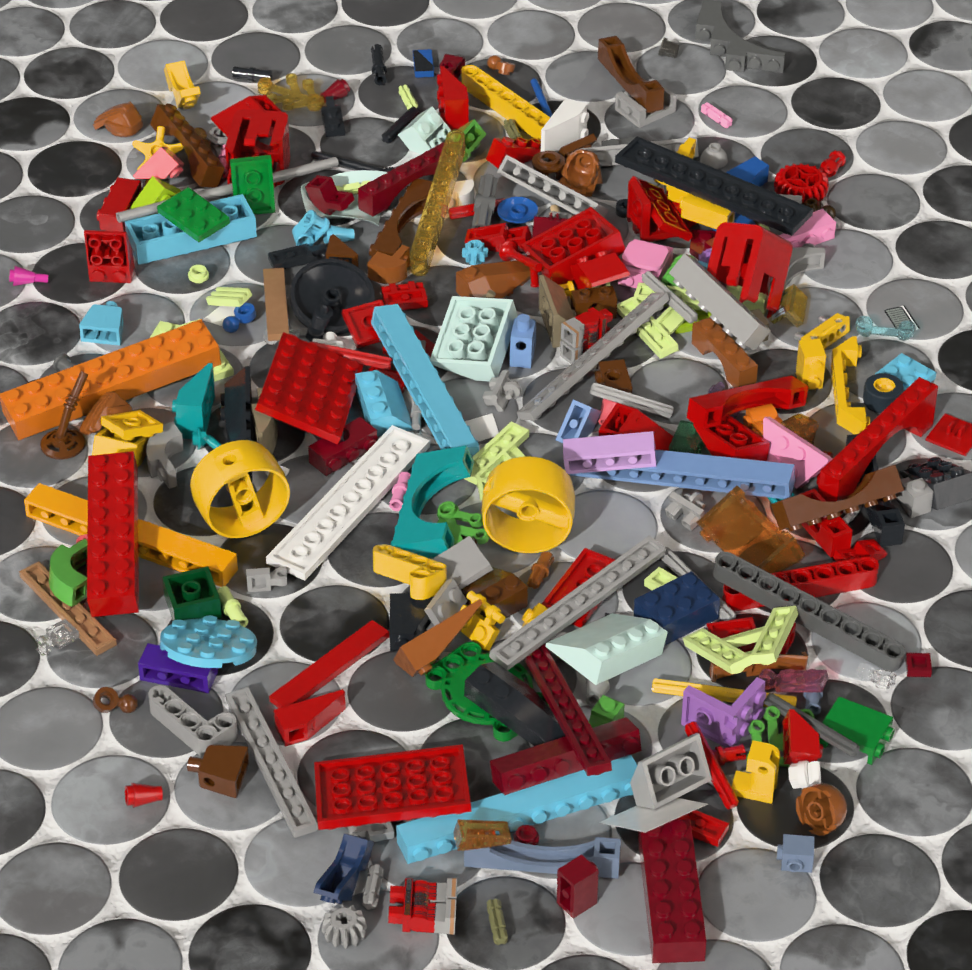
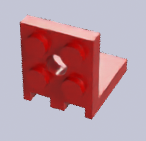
(639, 214)

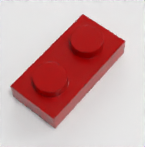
(706, 827)

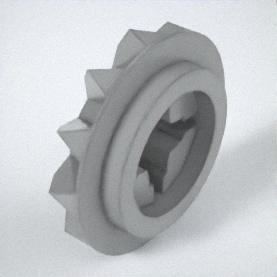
(215, 138)

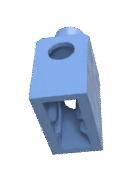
(522, 332)

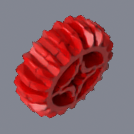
(802, 181)

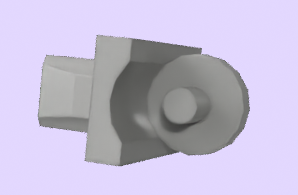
(501, 391)
(688, 505)

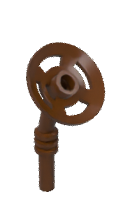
(62, 434)

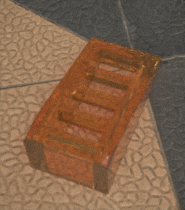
(472, 834)

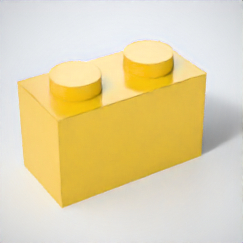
(811, 363)

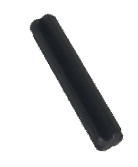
(393, 131)

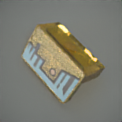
(791, 306)

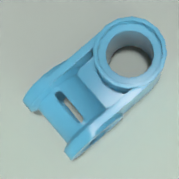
(310, 228)

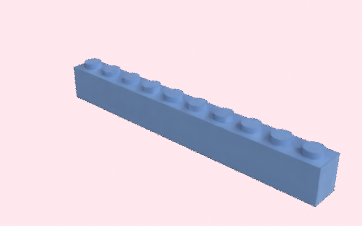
(709, 474)

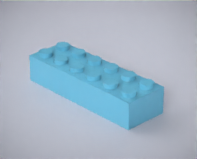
(158, 238)

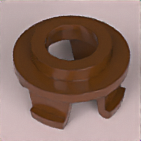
(555, 163)

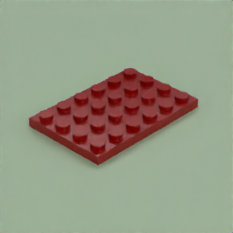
(309, 388)
(391, 787)

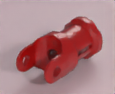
(830, 166)

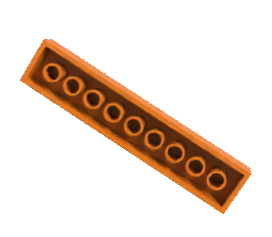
(125, 371)

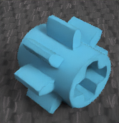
(474, 252)

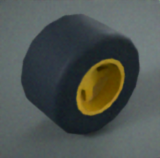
(881, 391)

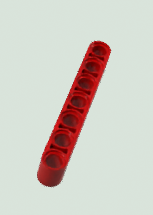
(816, 581)

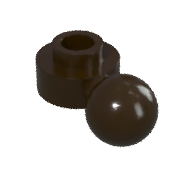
(816, 205)

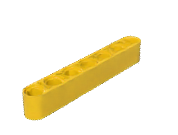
(504, 101)

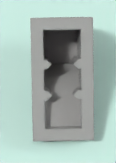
(916, 497)

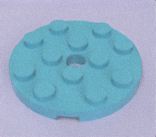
(208, 642)

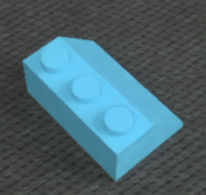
(381, 401)

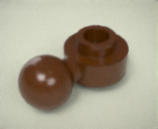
(128, 703)

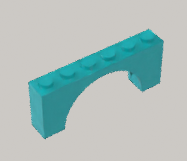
(429, 475)

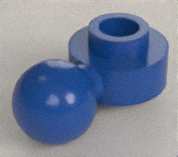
(243, 314)

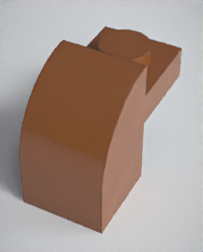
(387, 268)

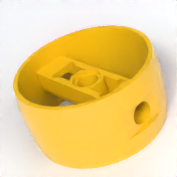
(230, 467)
(542, 518)

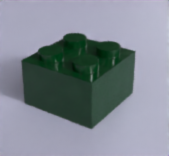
(191, 595)

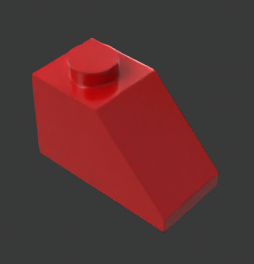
(799, 740)

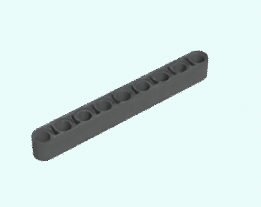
(819, 614)

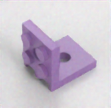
(724, 722)

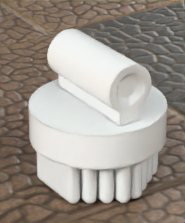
(804, 774)

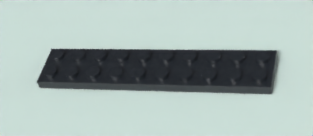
(714, 185)

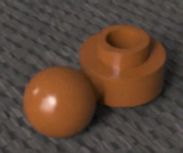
(496, 63)

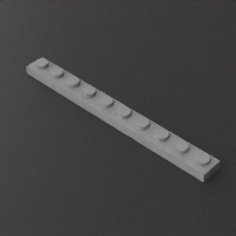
(588, 360)
(577, 603)

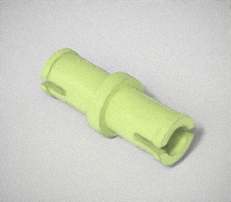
(231, 606)

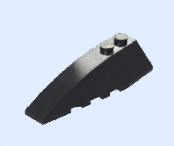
(238, 408)
(512, 703)

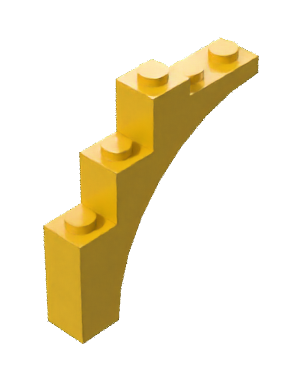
(693, 207)

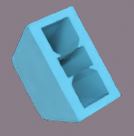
(103, 324)

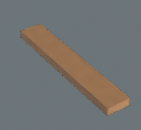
(275, 303)
(89, 629)

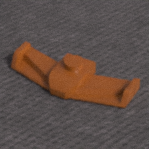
(784, 661)

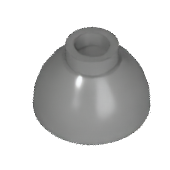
(714, 156)

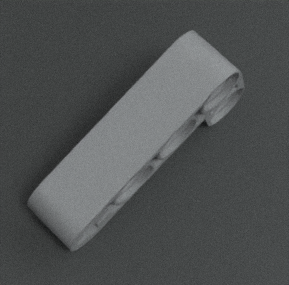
(190, 725)

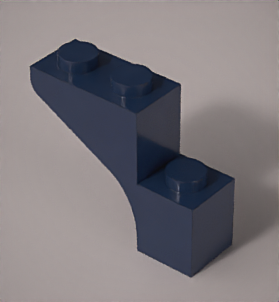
(341, 877)

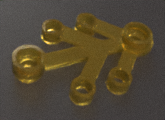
(313, 101)

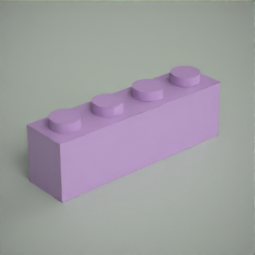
(609, 452)

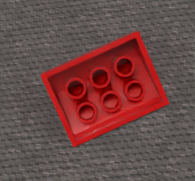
(573, 239)

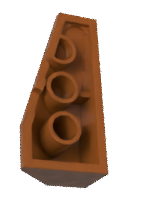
(499, 277)
(423, 651)

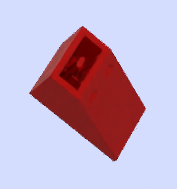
(452, 100)
(224, 119)
(109, 256)
(631, 420)

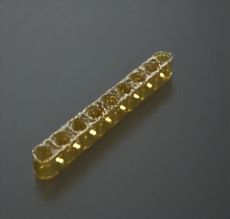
(437, 203)

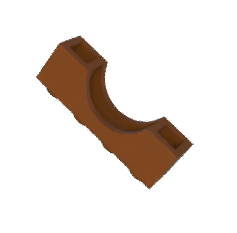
(738, 366)

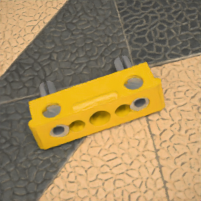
(829, 331)

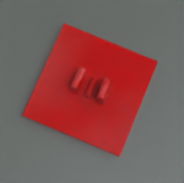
(952, 434)

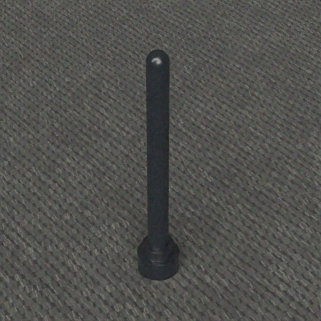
(349, 163)

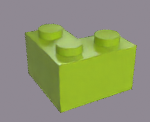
(154, 192)

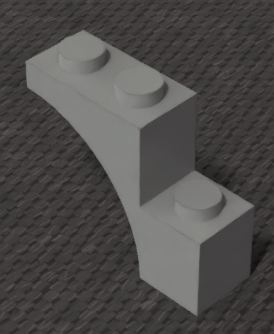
(803, 260)

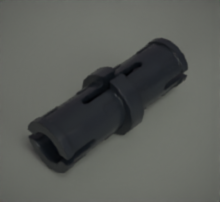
(251, 74)

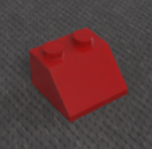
(598, 270)

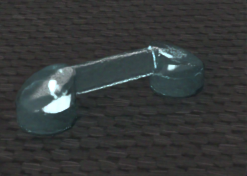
(865, 327)

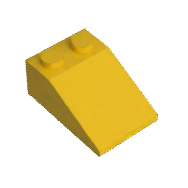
(108, 442)

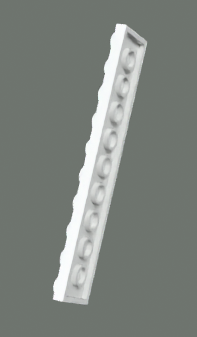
(347, 503)

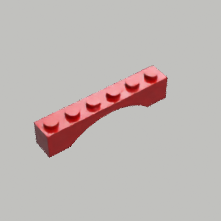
(713, 408)

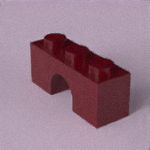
(330, 457)

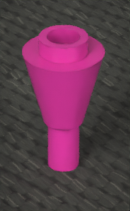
(21, 276)

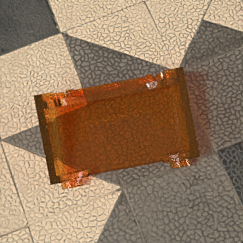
(747, 533)

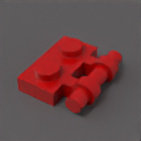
(405, 295)

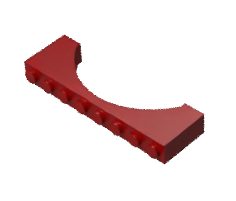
(910, 411)

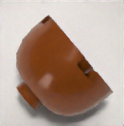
(821, 808)

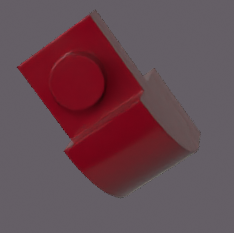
(326, 197)

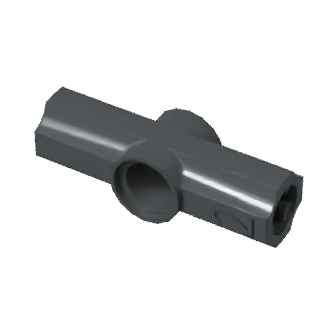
(485, 201)

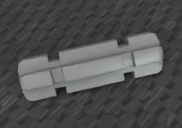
(372, 886)

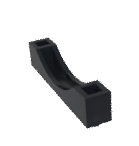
(884, 517)

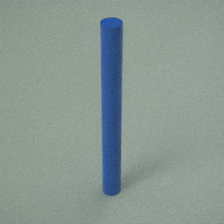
(541, 98)

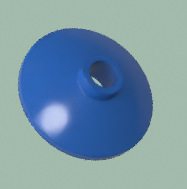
(517, 210)

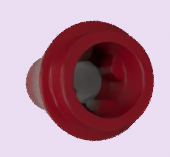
(338, 90)

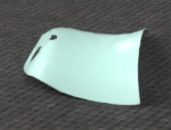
(353, 210)

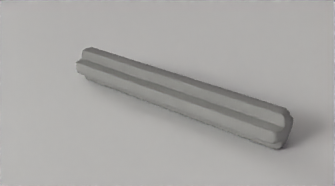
(674, 302)
(631, 400)

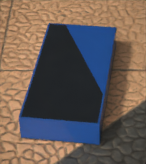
(423, 63)

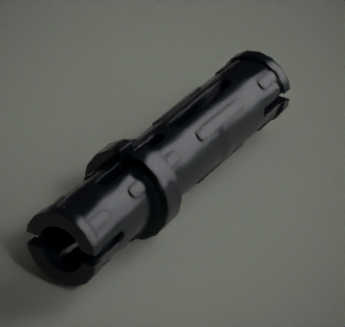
(378, 68)

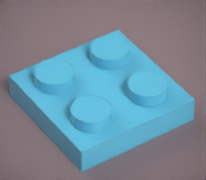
(908, 370)

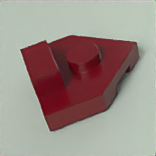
(701, 241)

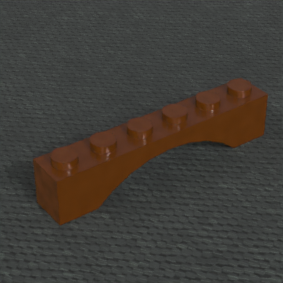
(615, 59)
(204, 165)
(408, 208)
(799, 509)

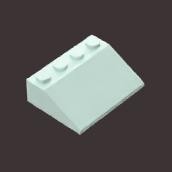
(475, 337)
(610, 646)

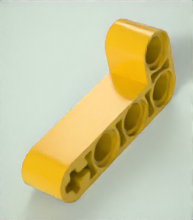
(421, 573)

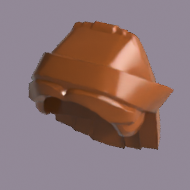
(120, 120)
(582, 172)
(108, 404)

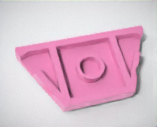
(792, 449)

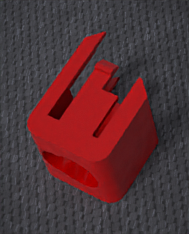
(259, 124)
(749, 258)

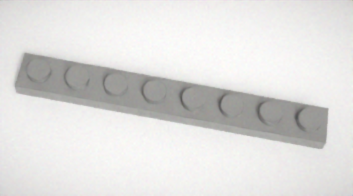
(271, 763)

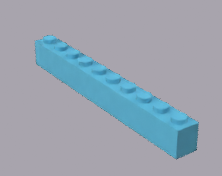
(422, 379)
(529, 806)

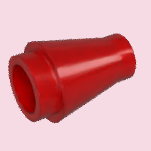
(142, 794)

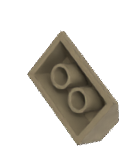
(554, 308)

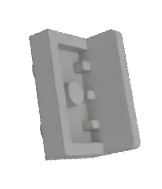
(445, 603)

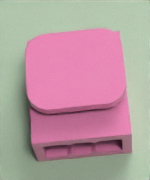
(644, 257)

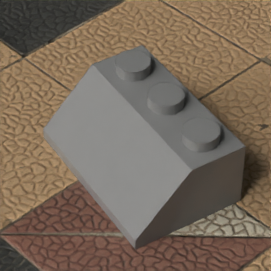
(670, 773)

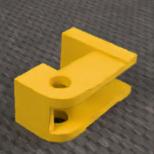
(763, 779)

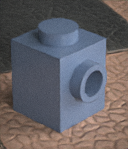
(796, 853)

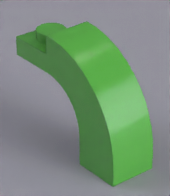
(63, 578)

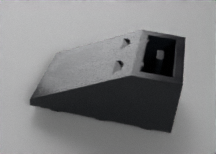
(949, 482)

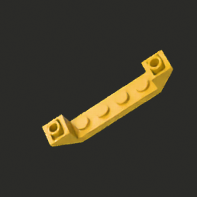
(848, 417)

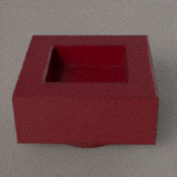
(918, 665)

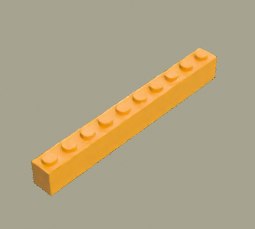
(154, 542)

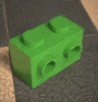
(473, 136)

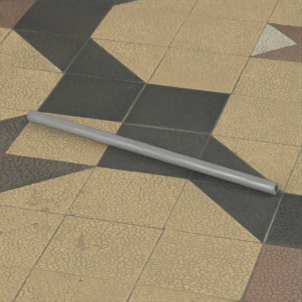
(227, 189)

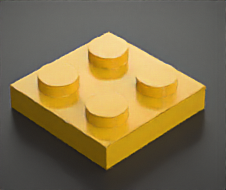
(132, 424)

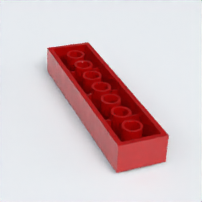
(112, 534)

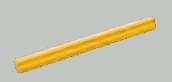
(720, 693)

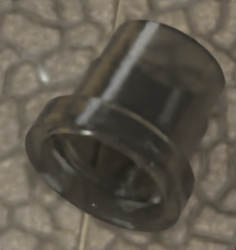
(668, 48)

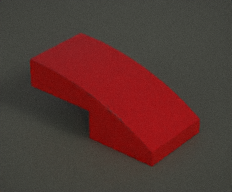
(862, 548)

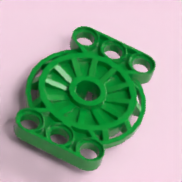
(454, 683)

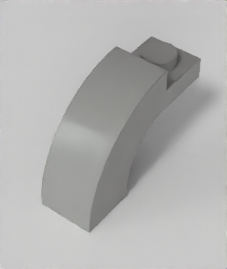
(160, 449)

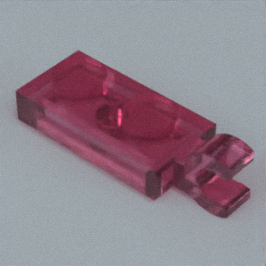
(795, 680)

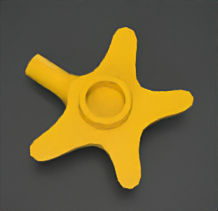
(149, 149)

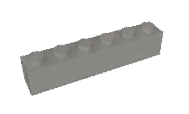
(547, 187)
(720, 302)

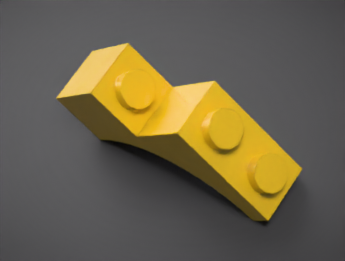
(179, 82)

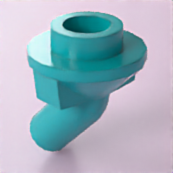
(201, 438)

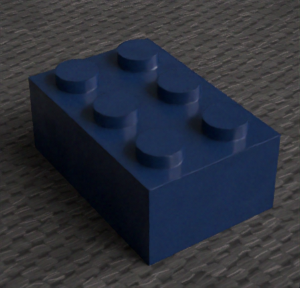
(679, 606)

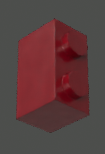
(577, 886)

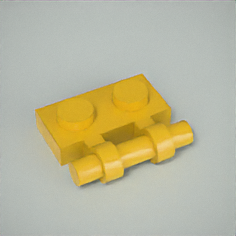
(482, 629)

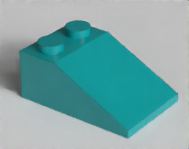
(195, 403)

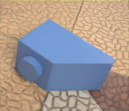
(578, 421)

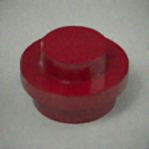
(526, 834)

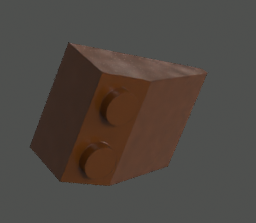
(501, 590)

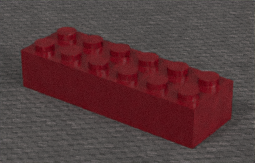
(672, 893)

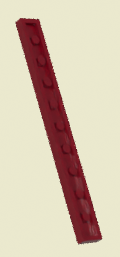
(568, 712)

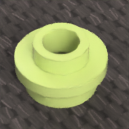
(198, 274)

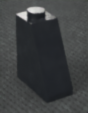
(406, 619)

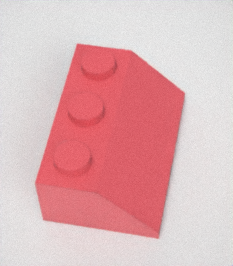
(162, 165)

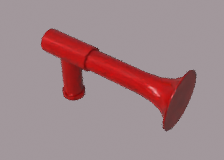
(509, 251)

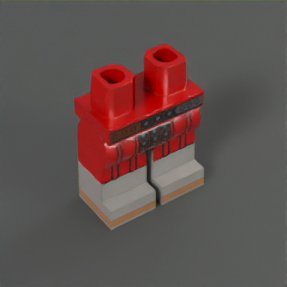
(583, 332)
(426, 906)

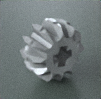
(344, 926)

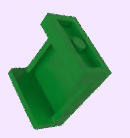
(861, 725)

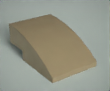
(264, 427)

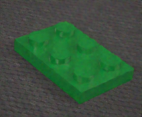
(255, 181)
(193, 214)

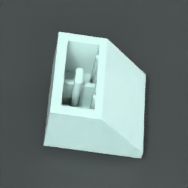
(425, 131)

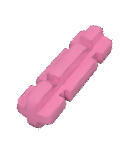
(716, 115)

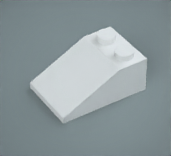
(565, 126)

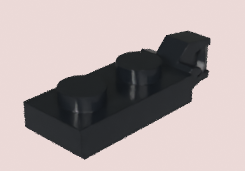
(332, 118)
(296, 256)

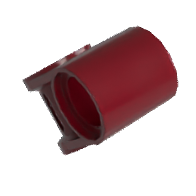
(453, 64)

